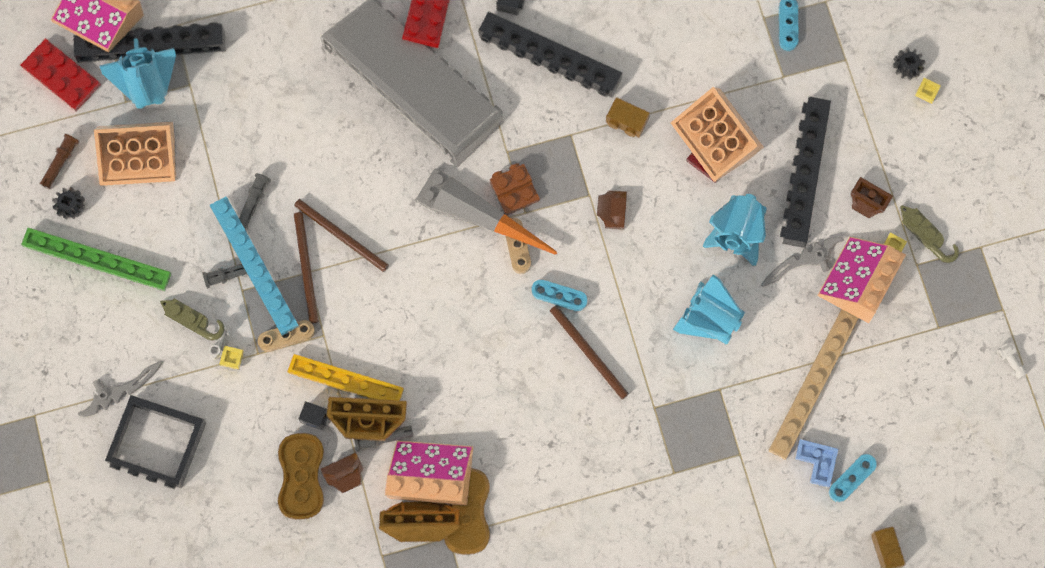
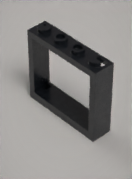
(152, 476)

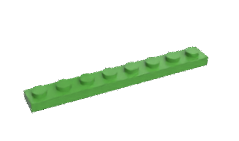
(96, 259)

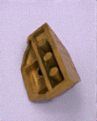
(366, 417)
(419, 521)

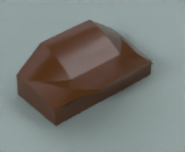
(869, 198)
(612, 209)
(344, 473)

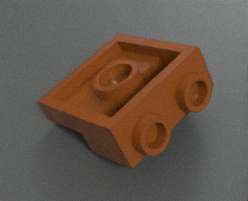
(514, 189)

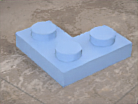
(823, 459)

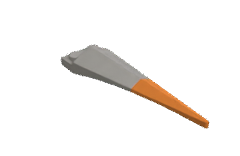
(453, 199)

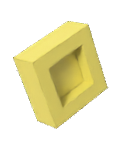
(927, 90)
(895, 242)
(231, 357)

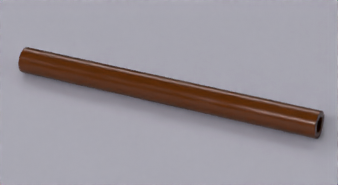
(341, 235)
(306, 267)
(589, 352)

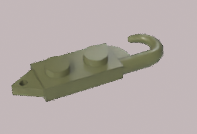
(926, 233)
(191, 319)

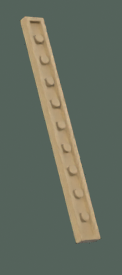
(813, 384)

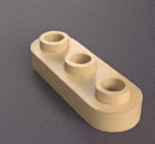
(518, 253)
(278, 342)

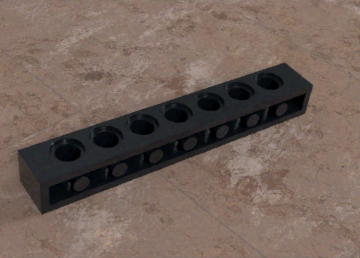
(494, 23)
(194, 45)
(820, 109)

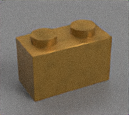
(627, 118)
(888, 548)

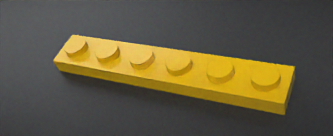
(343, 379)

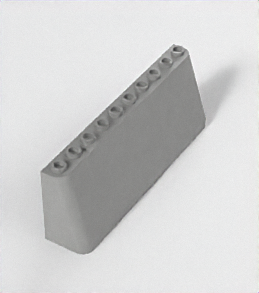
(414, 80)

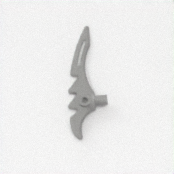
(817, 256)
(105, 394)

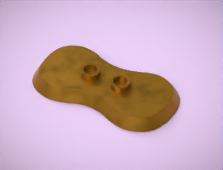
(300, 461)
(473, 529)

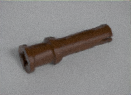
(63, 153)

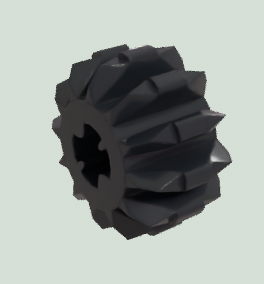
(906, 70)
(75, 204)

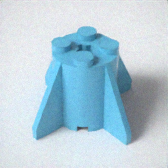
(142, 74)
(739, 227)
(711, 313)

